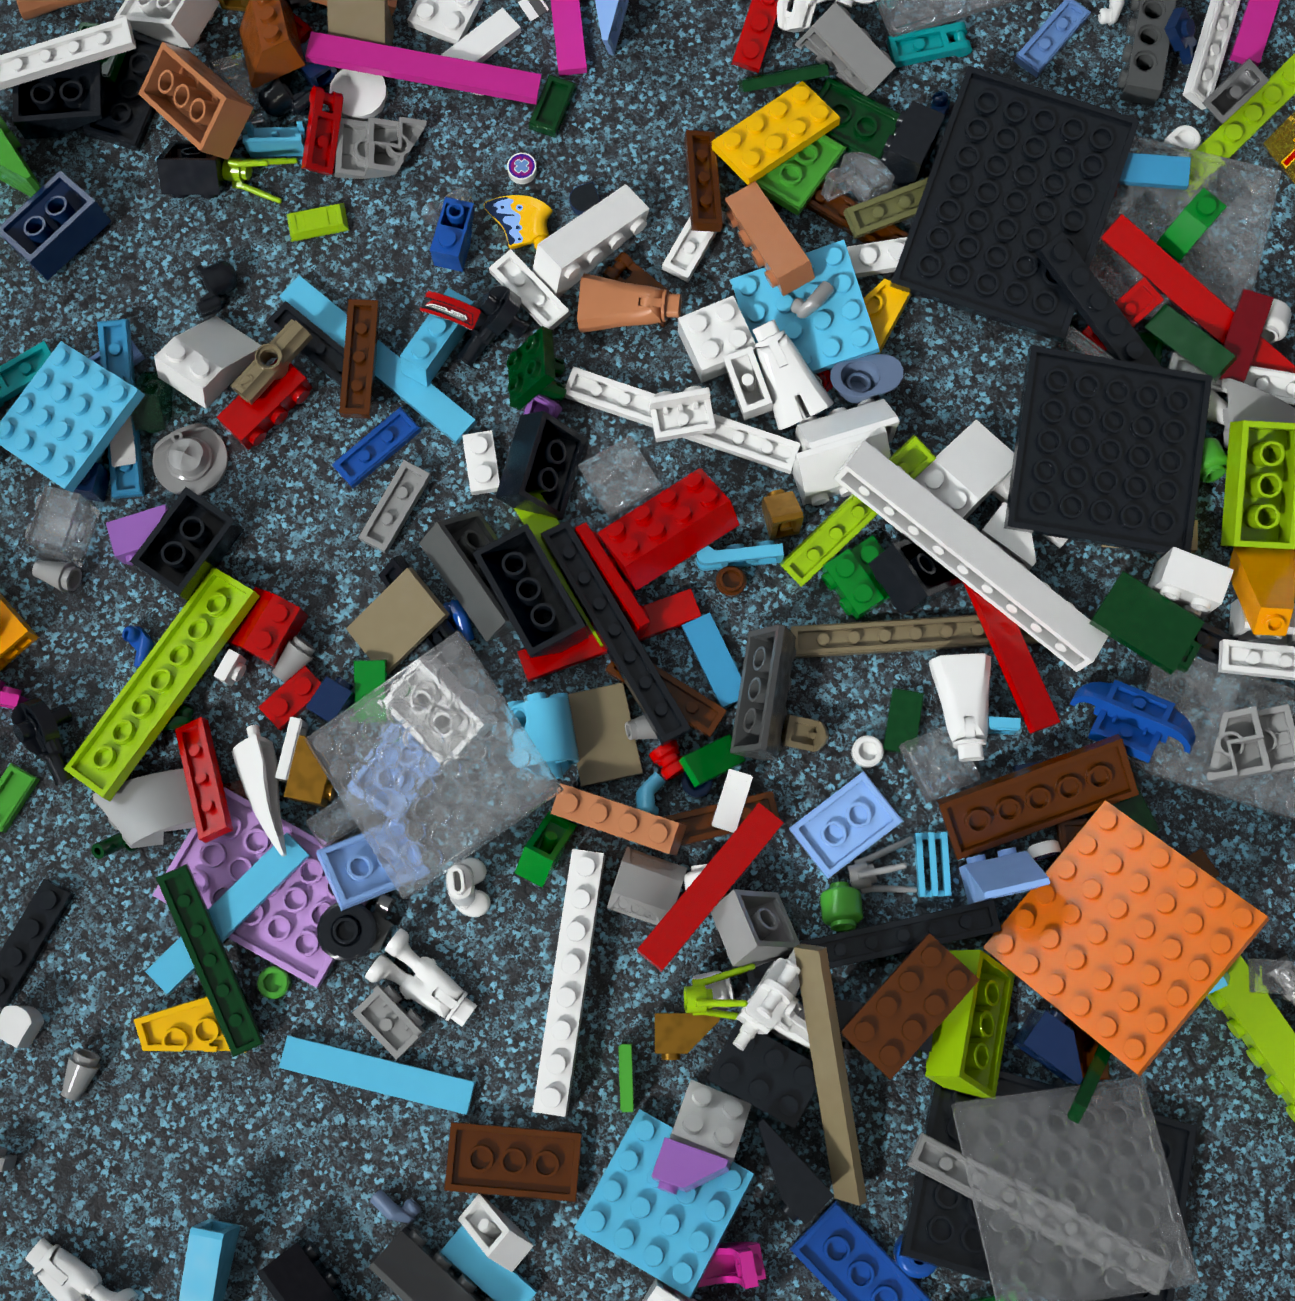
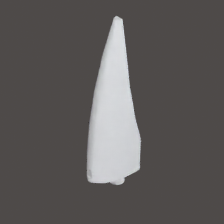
(257, 771)

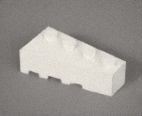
(589, 240)

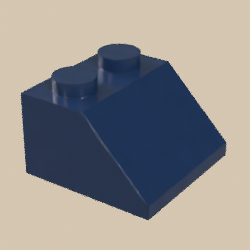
(1050, 1044)

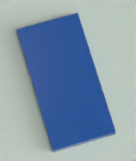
(852, 1261)

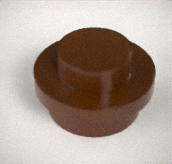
(731, 581)

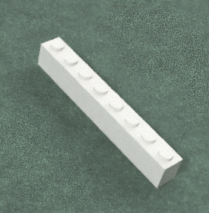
(569, 983)

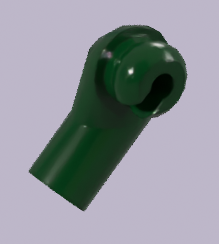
(182, 717)
(110, 846)

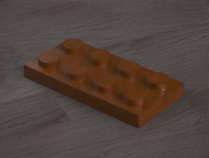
(909, 1006)
(513, 1161)

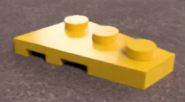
(884, 309)
(182, 1028)

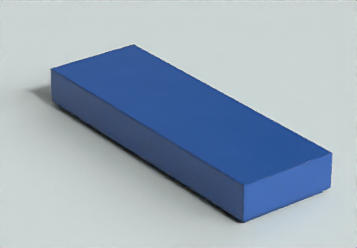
(376, 447)

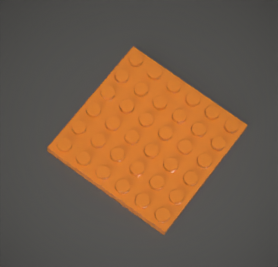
(1125, 936)

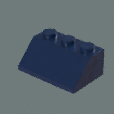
(54, 225)

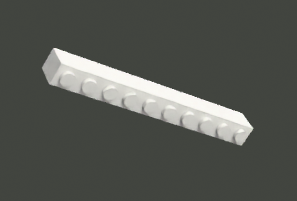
(971, 556)

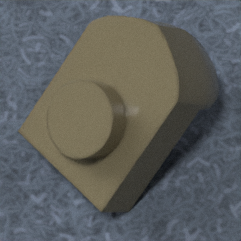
(804, 733)

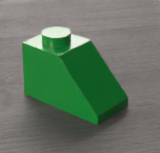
(1191, 224)
(545, 849)

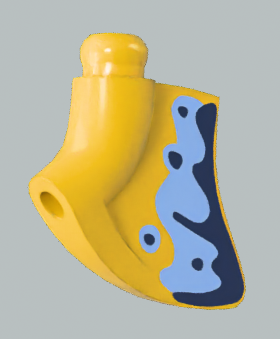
(521, 218)

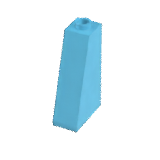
(208, 1260)

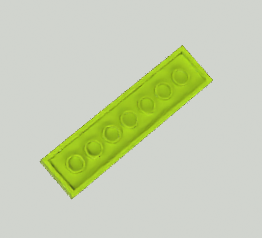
(161, 683)

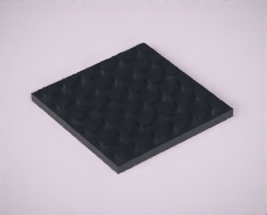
(1108, 451)

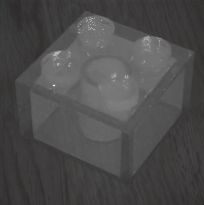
(62, 526)

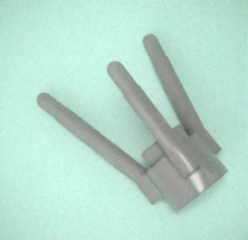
(864, 875)

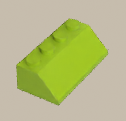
(972, 1037)

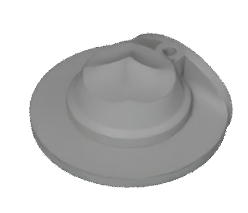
(190, 459)

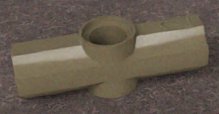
(285, 347)

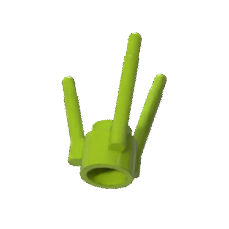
(240, 169)
(700, 1000)

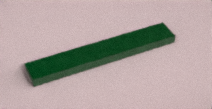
(210, 960)

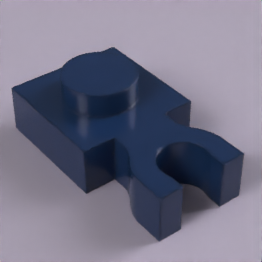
(1180, 32)

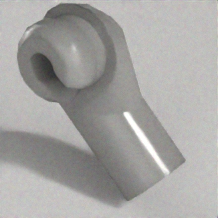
(814, 301)

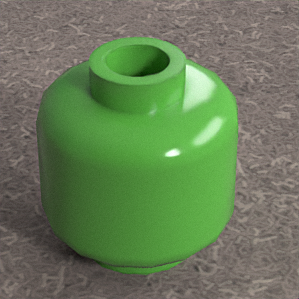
(1213, 461)
(841, 907)

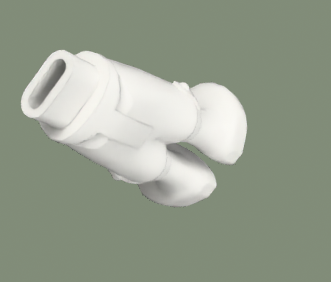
(461, 887)
(428, 986)
(69, 1277)

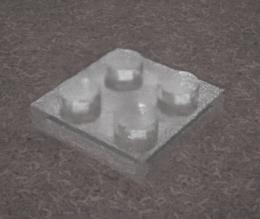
(619, 476)
(937, 765)

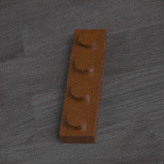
(703, 181)
(359, 358)
(697, 709)
(700, 820)

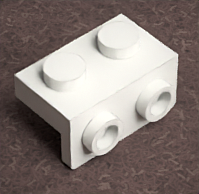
(681, 413)

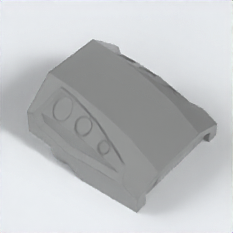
(646, 886)

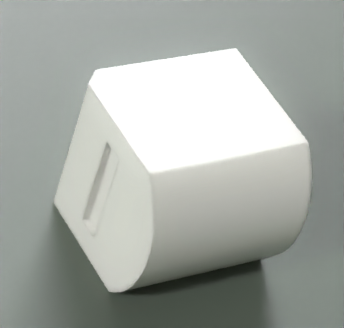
(20, 1025)

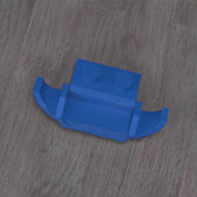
(1135, 717)

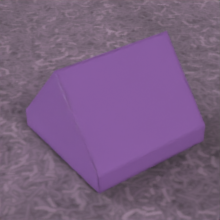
(542, 403)

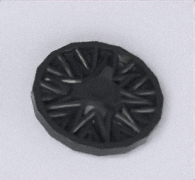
(347, 933)

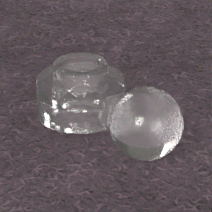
(432, 209)

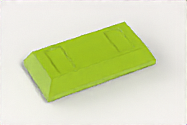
(317, 222)

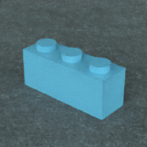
(432, 345)

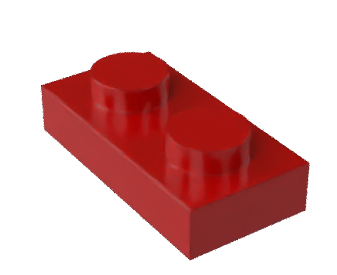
(290, 698)

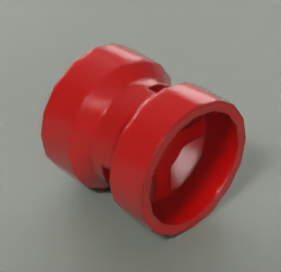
(668, 757)

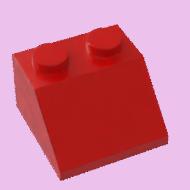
(268, 627)

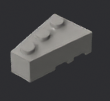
(847, 50)

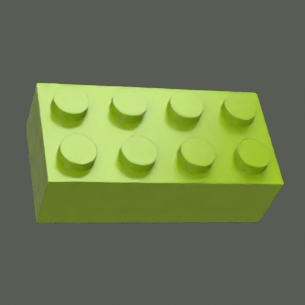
(1260, 486)

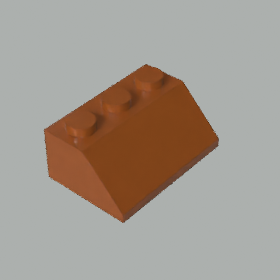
(270, 41)

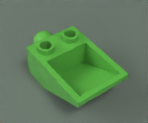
(13, 167)

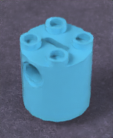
(550, 729)

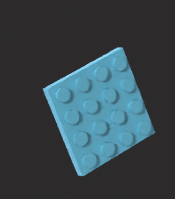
(834, 331)
(67, 416)
(655, 1229)

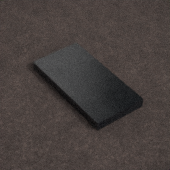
(124, 111)

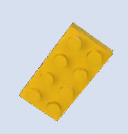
(775, 133)

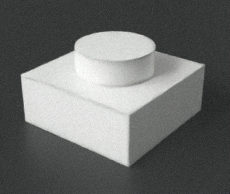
(231, 668)

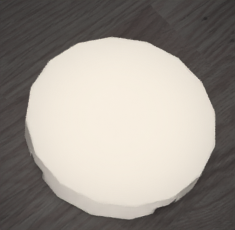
(362, 93)

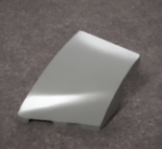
(374, 146)
(1252, 405)
(1253, 743)
(149, 807)

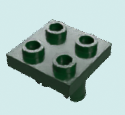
(534, 370)

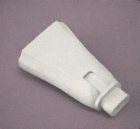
(789, 379)
(964, 697)

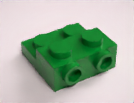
(855, 579)

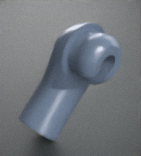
(393, 1211)

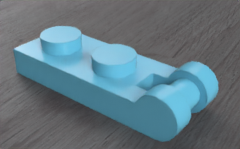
(737, 555)

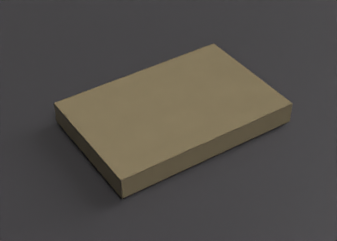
(398, 620)
(601, 735)

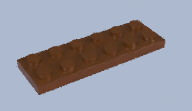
(1037, 797)

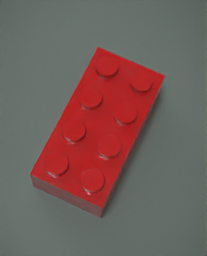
(669, 528)

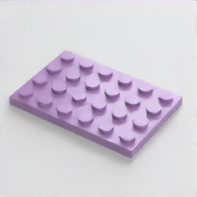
(287, 921)

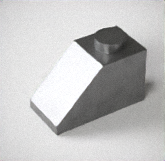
(1235, 91)

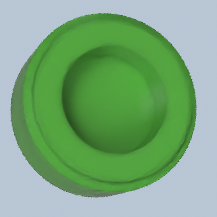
(274, 982)

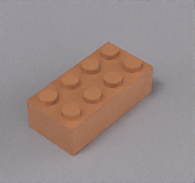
(195, 100)

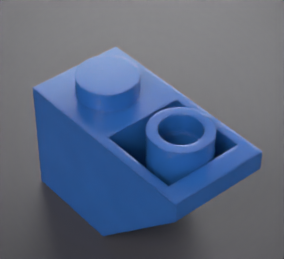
(453, 234)

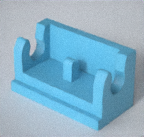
(275, 140)

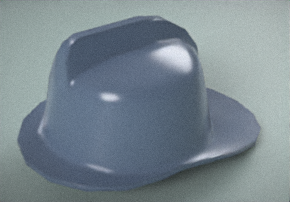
(866, 377)

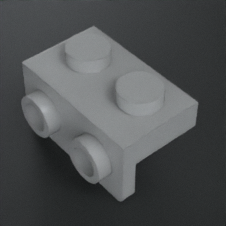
(389, 1020)

